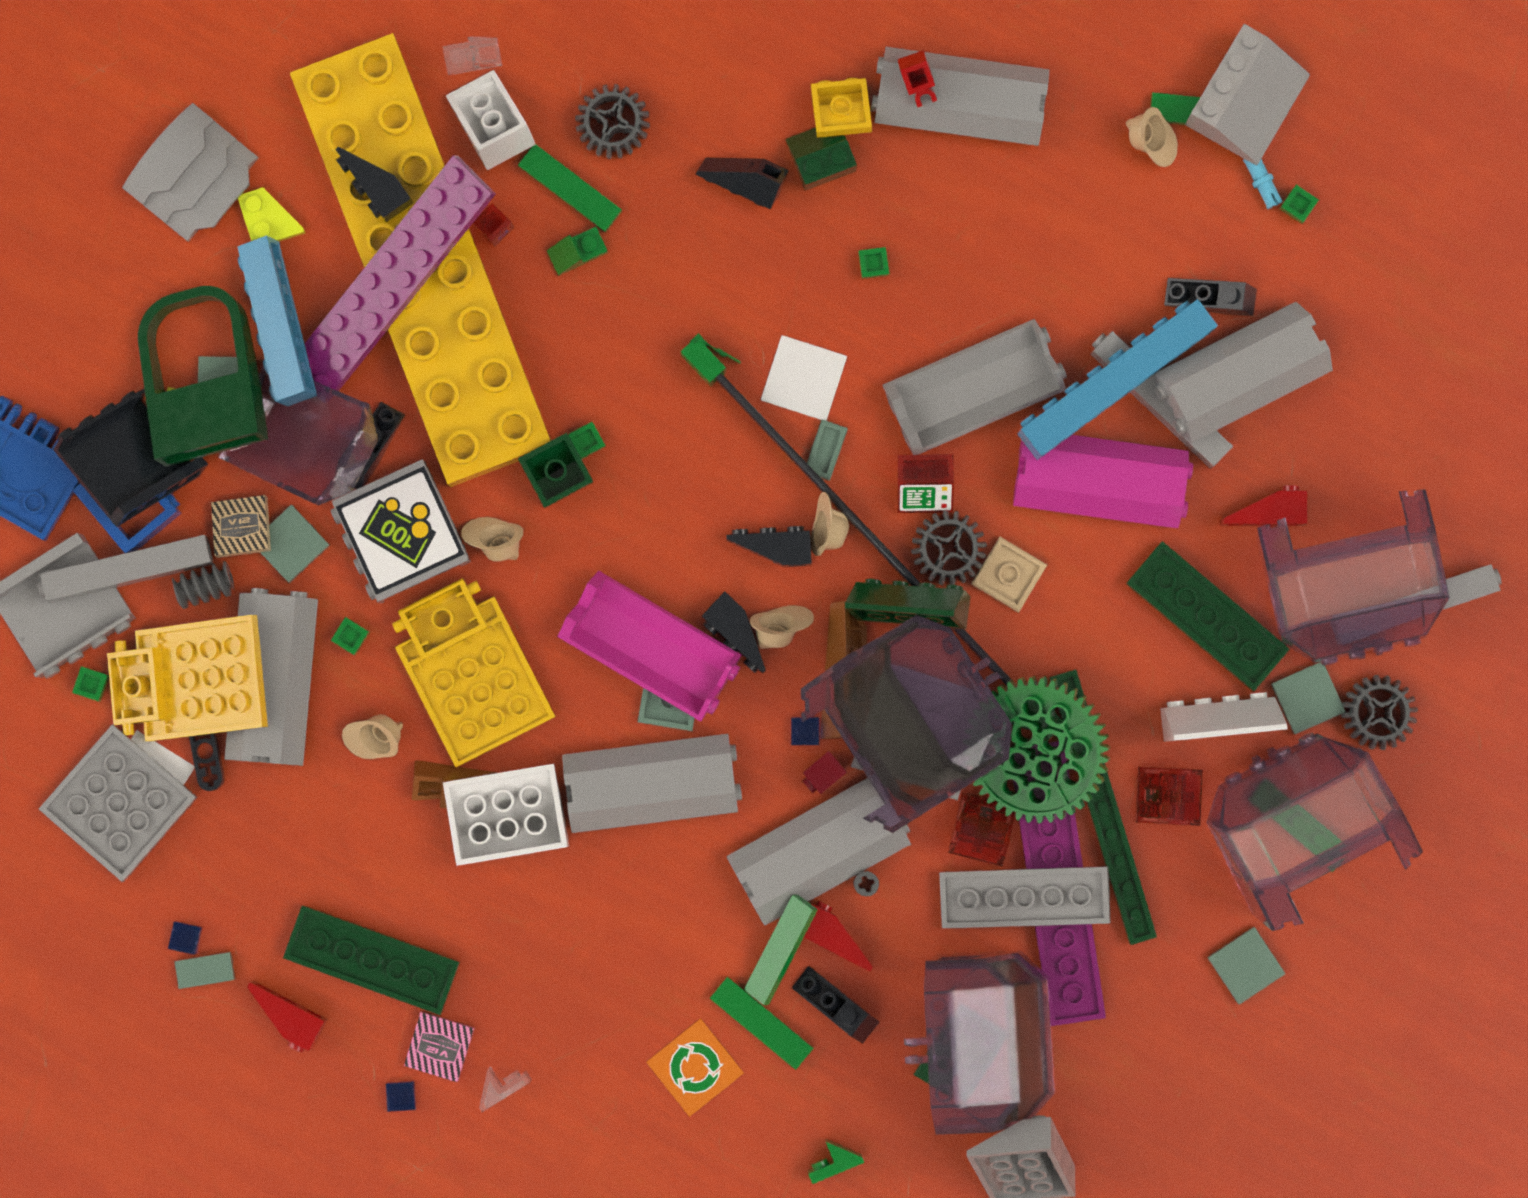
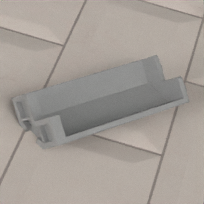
(971, 96)
(1243, 372)
(975, 387)
(287, 657)
(651, 783)
(815, 851)

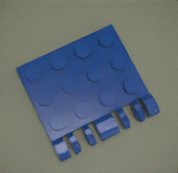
(32, 476)

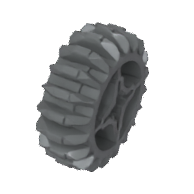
(601, 116)
(936, 568)
(1388, 721)

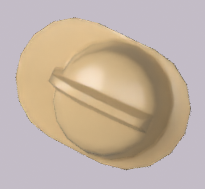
(1154, 136)
(828, 528)
(495, 537)
(779, 625)
(373, 737)

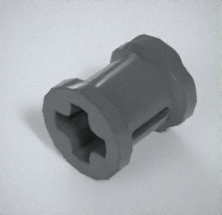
(874, 887)

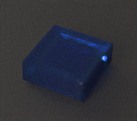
(805, 732)
(185, 938)
(401, 1096)

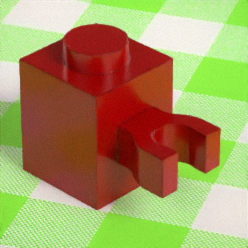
(917, 76)

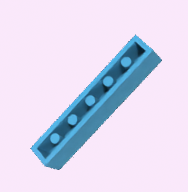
(276, 321)

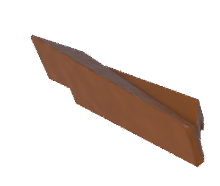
(844, 637)
(430, 776)

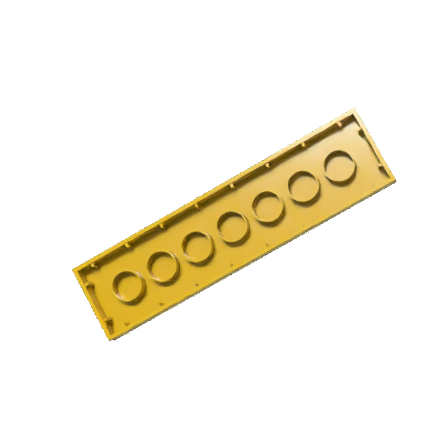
(453, 328)

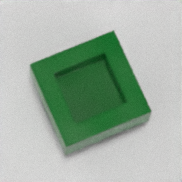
(1299, 204)
(873, 263)
(587, 440)
(350, 636)
(90, 684)

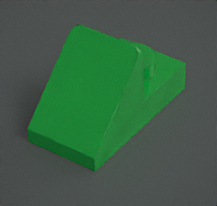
(576, 251)
(842, 1160)

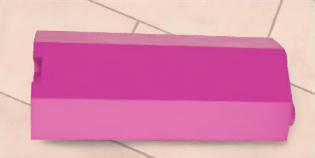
(1106, 481)
(650, 646)

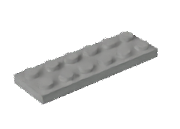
(1025, 897)

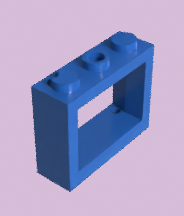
(118, 534)

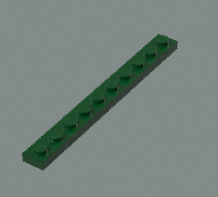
(1114, 844)

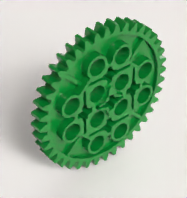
(1079, 726)

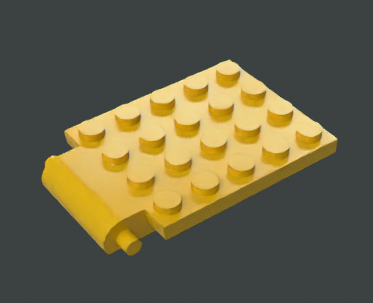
(469, 671)
(190, 679)

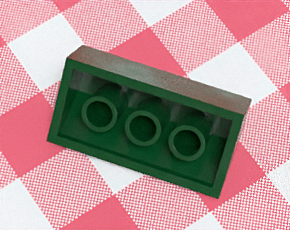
(901, 602)

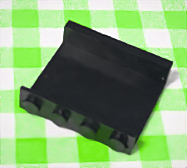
(117, 462)

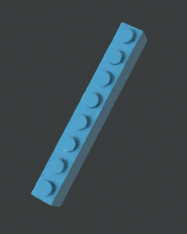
(1117, 379)

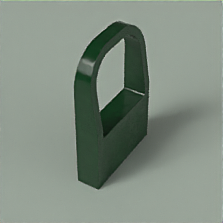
(207, 414)

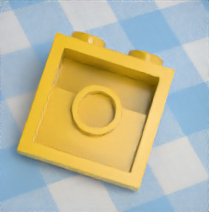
(841, 107)

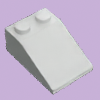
(491, 119)

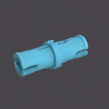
(1264, 183)

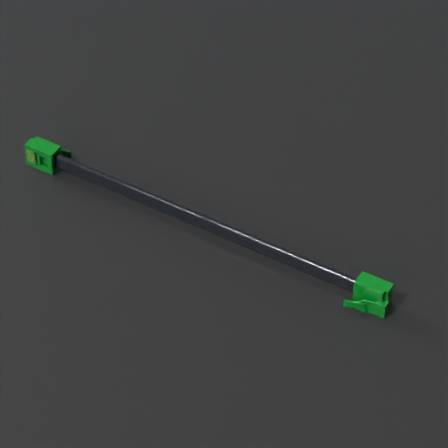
(712, 370)

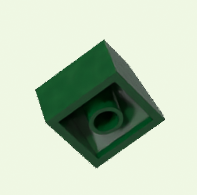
(820, 158)
(555, 470)

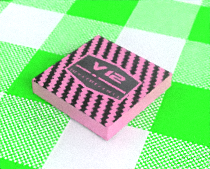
(439, 1046)

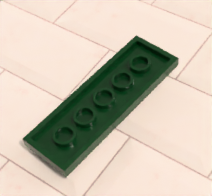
(1207, 616)
(371, 960)

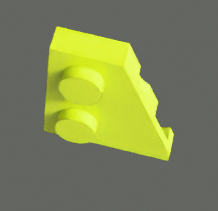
(267, 217)

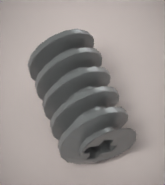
(203, 586)

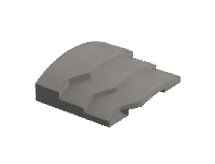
(191, 173)

